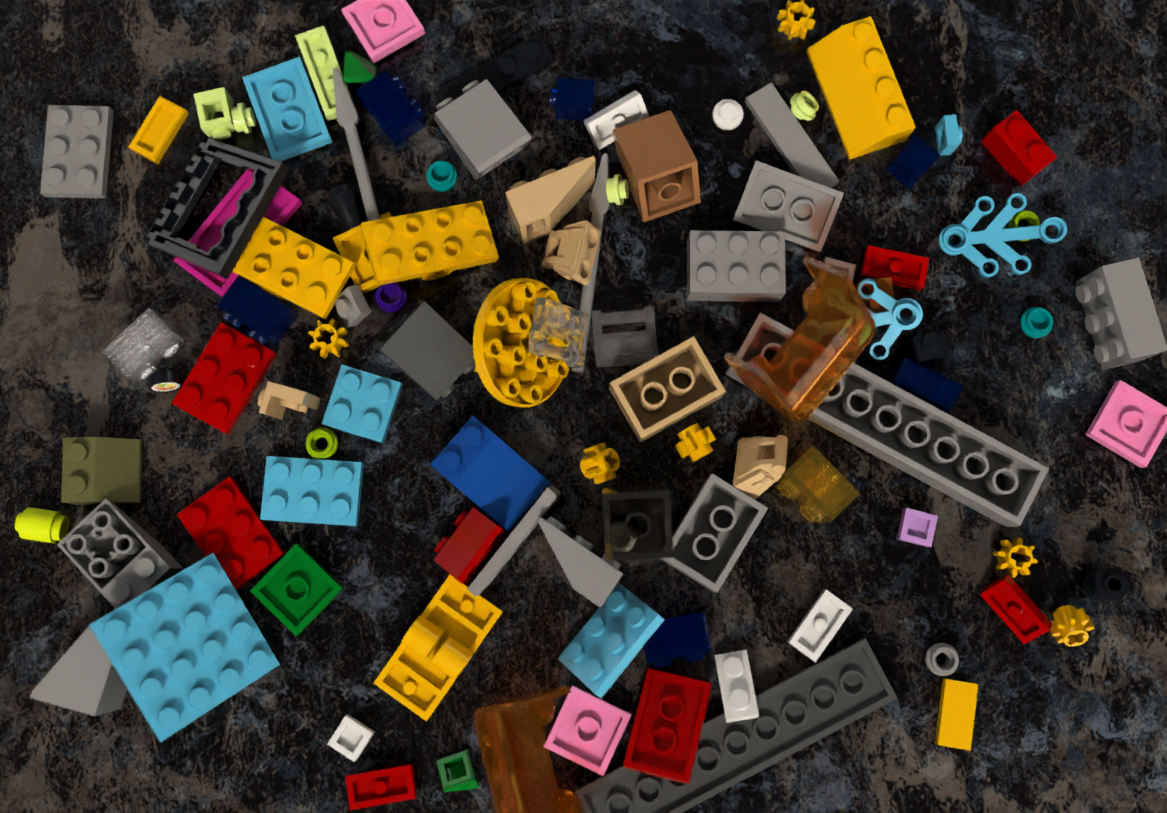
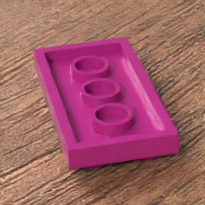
(209, 234)

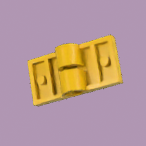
(429, 243)
(294, 268)
(438, 647)

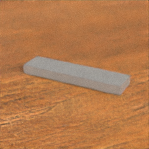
(789, 136)
(514, 540)

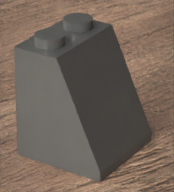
(426, 348)

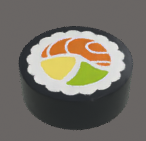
(164, 381)

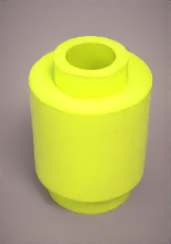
(42, 525)

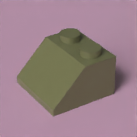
(100, 470)

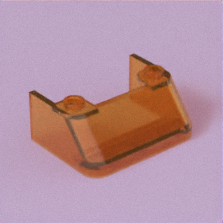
(817, 351)
(516, 757)

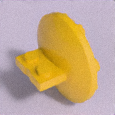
(503, 342)

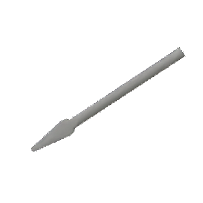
(348, 119)
(598, 206)

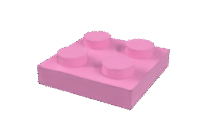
(383, 25)
(1129, 424)
(587, 730)

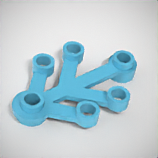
(995, 236)
(891, 316)

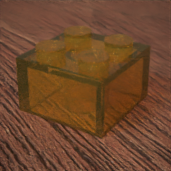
(816, 486)

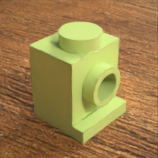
(210, 107)

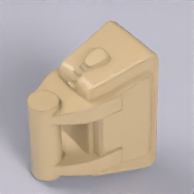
(573, 251)
(759, 463)

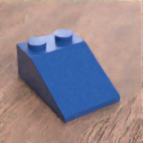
(490, 474)

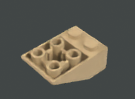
(544, 202)

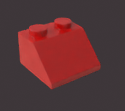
(469, 545)

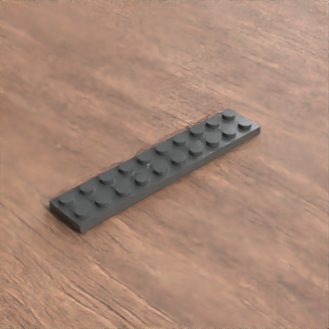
(790, 718)

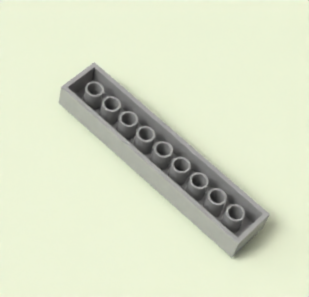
(915, 436)

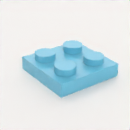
(362, 404)

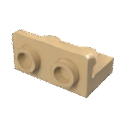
(277, 397)

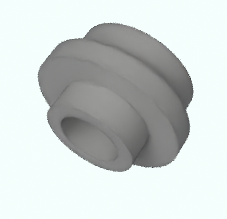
(950, 664)

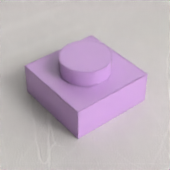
(917, 527)

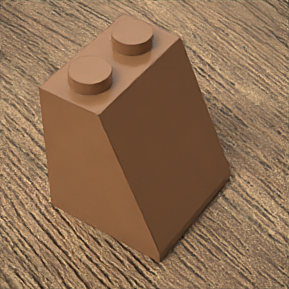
(658, 165)

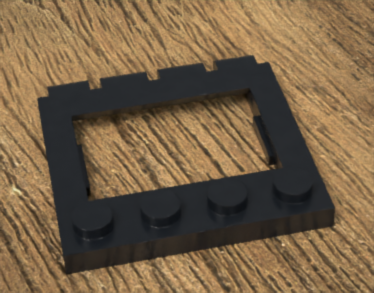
(238, 229)

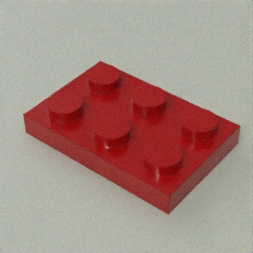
(224, 378)
(232, 529)
(668, 726)

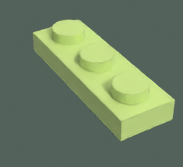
(320, 63)

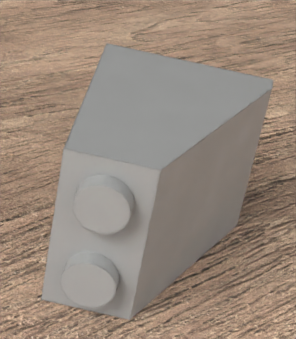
(481, 128)
(83, 680)

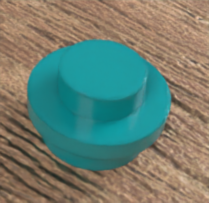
(441, 176)
(1036, 322)

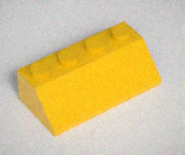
(861, 88)

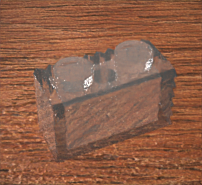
(143, 345)

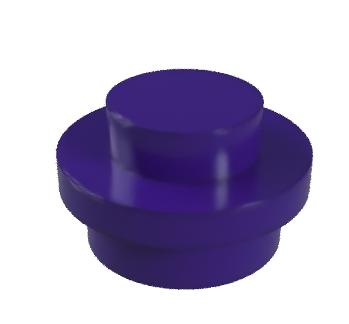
(391, 297)

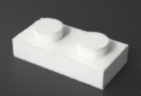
(618, 114)
(819, 625)
(736, 686)

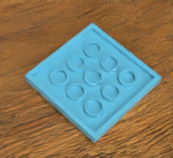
(184, 646)

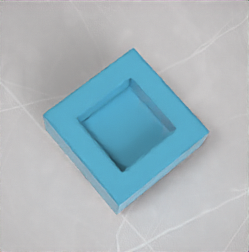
(948, 134)

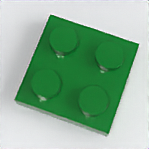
(297, 589)

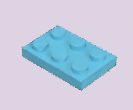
(287, 110)
(312, 491)
(610, 640)

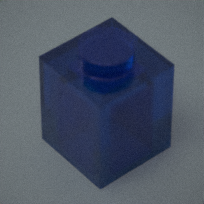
(572, 99)
(913, 162)

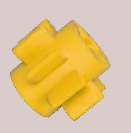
(796, 11)
(320, 339)
(695, 442)
(600, 463)
(1023, 552)
(1071, 625)

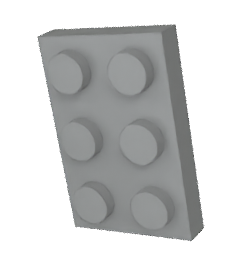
(77, 151)
(789, 205)

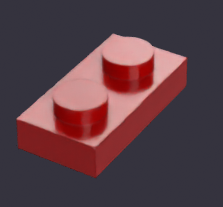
(903, 268)
(1016, 609)
(381, 786)

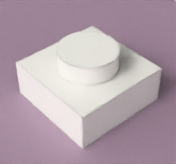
(351, 738)

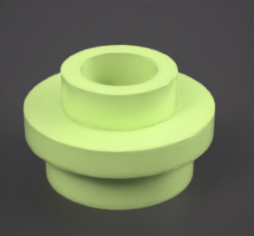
(804, 106)
(243, 118)
(617, 189)

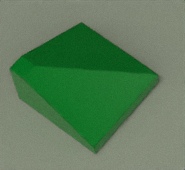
(358, 68)
(457, 772)

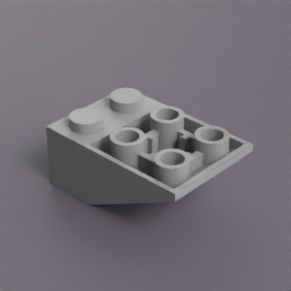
(118, 554)
(585, 571)

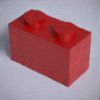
(1018, 148)

